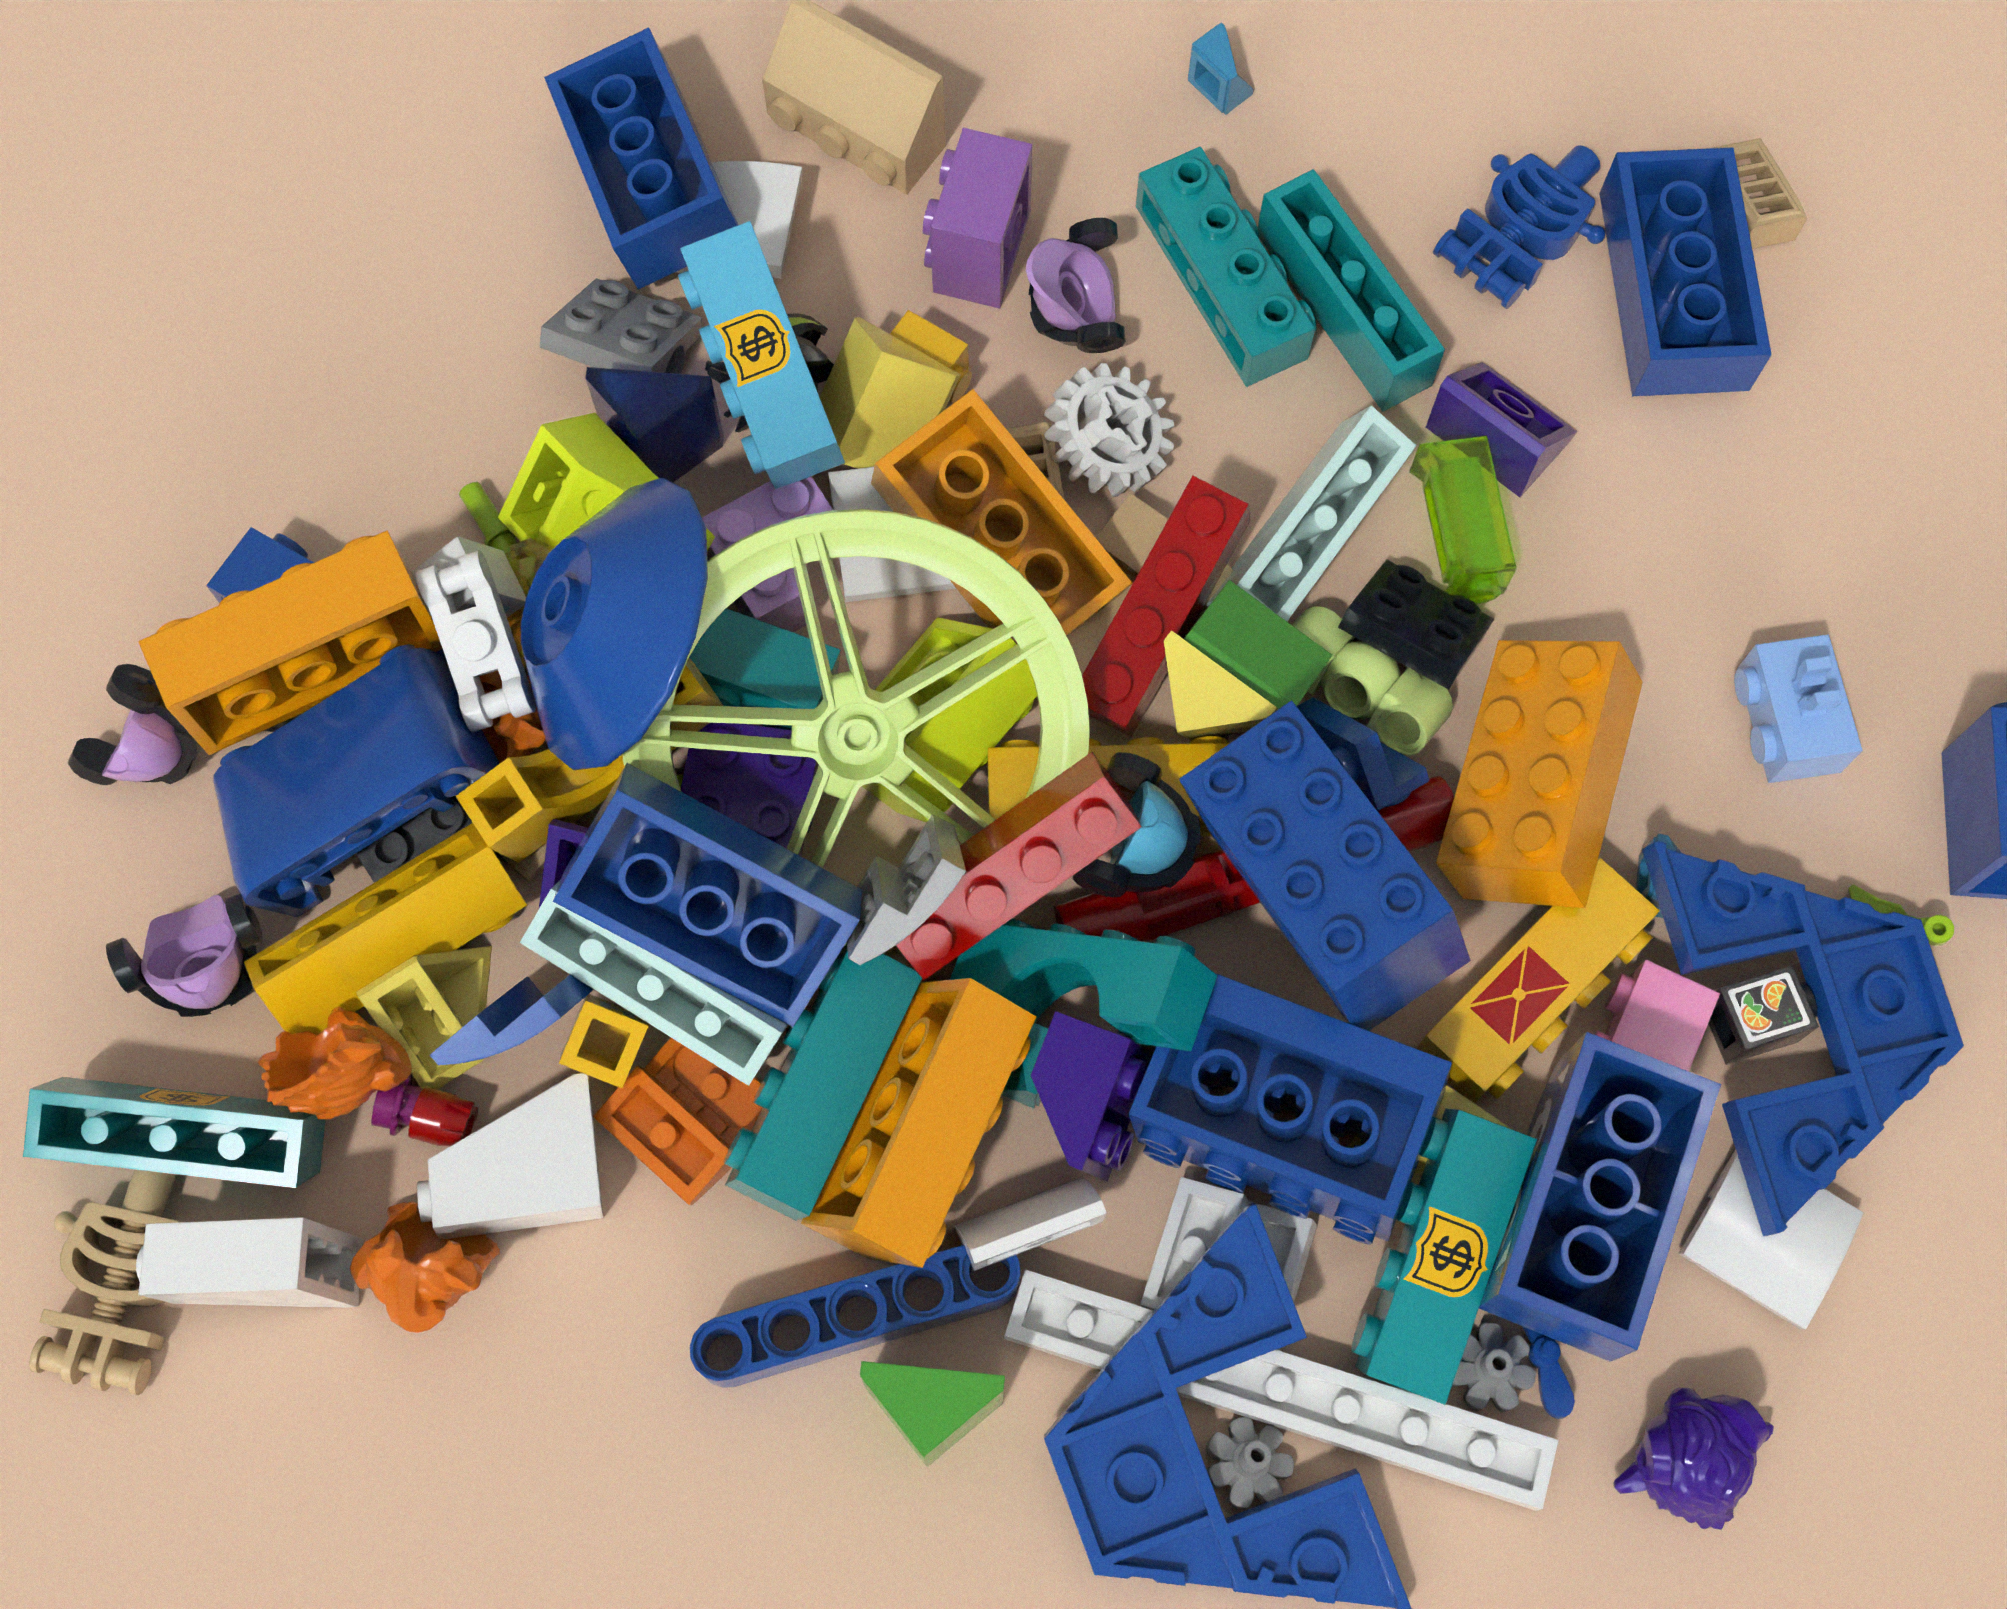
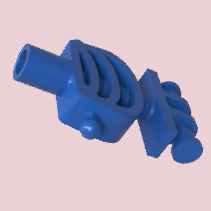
(1531, 215)

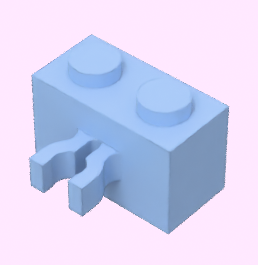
(1797, 709)

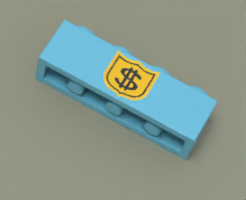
(761, 356)

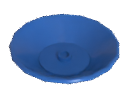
(615, 621)

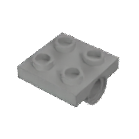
(621, 330)

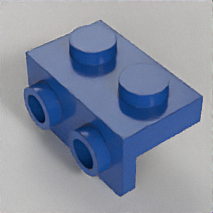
(1377, 769)

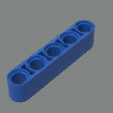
(822, 1308)

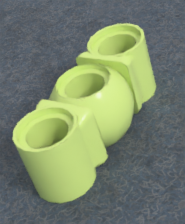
(1369, 685)

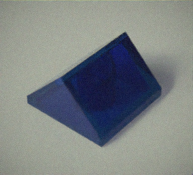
(660, 416)

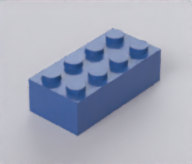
(640, 155)
(1684, 272)
(709, 895)

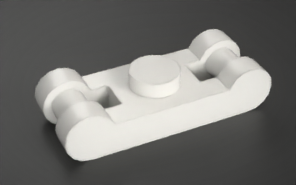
(476, 641)

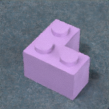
(776, 598)

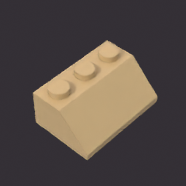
(855, 96)

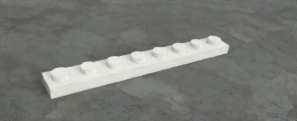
(1305, 1398)

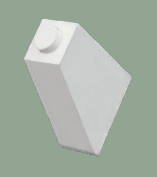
(519, 1170)
(249, 1263)

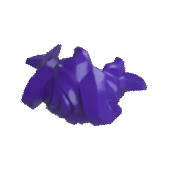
(1698, 1456)

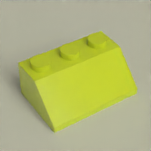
(960, 735)

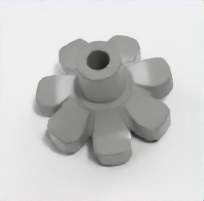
(1486, 1381)
(1248, 1463)

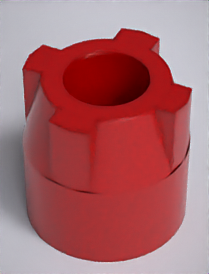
(441, 1118)

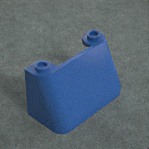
(345, 778)

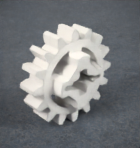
(1109, 429)

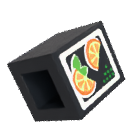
(1762, 1014)

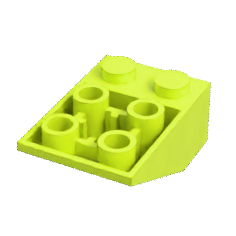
(569, 478)

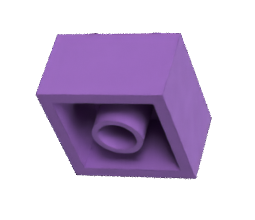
(978, 217)

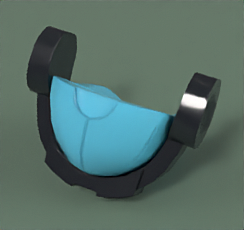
(1158, 851)

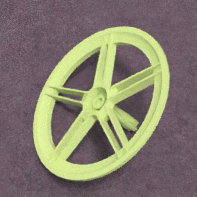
(858, 730)

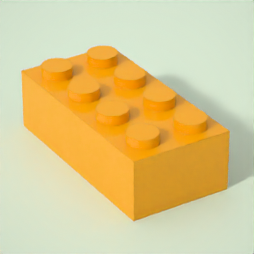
(981, 482)
(288, 642)
(1541, 772)
(922, 1122)

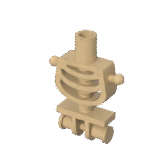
(142, 1205)

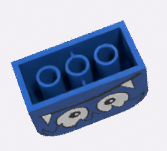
(1600, 1196)

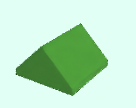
(1258, 646)
(932, 1404)

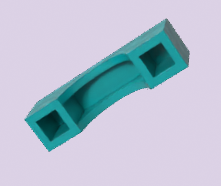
(1144, 988)

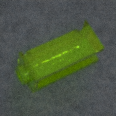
(1466, 517)

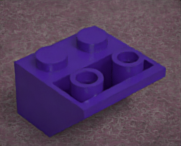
(1087, 1090)

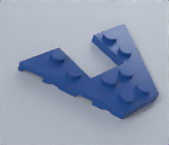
(1874, 1002)
(1141, 1477)

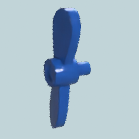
(1553, 1385)

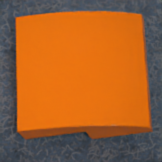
(681, 1118)

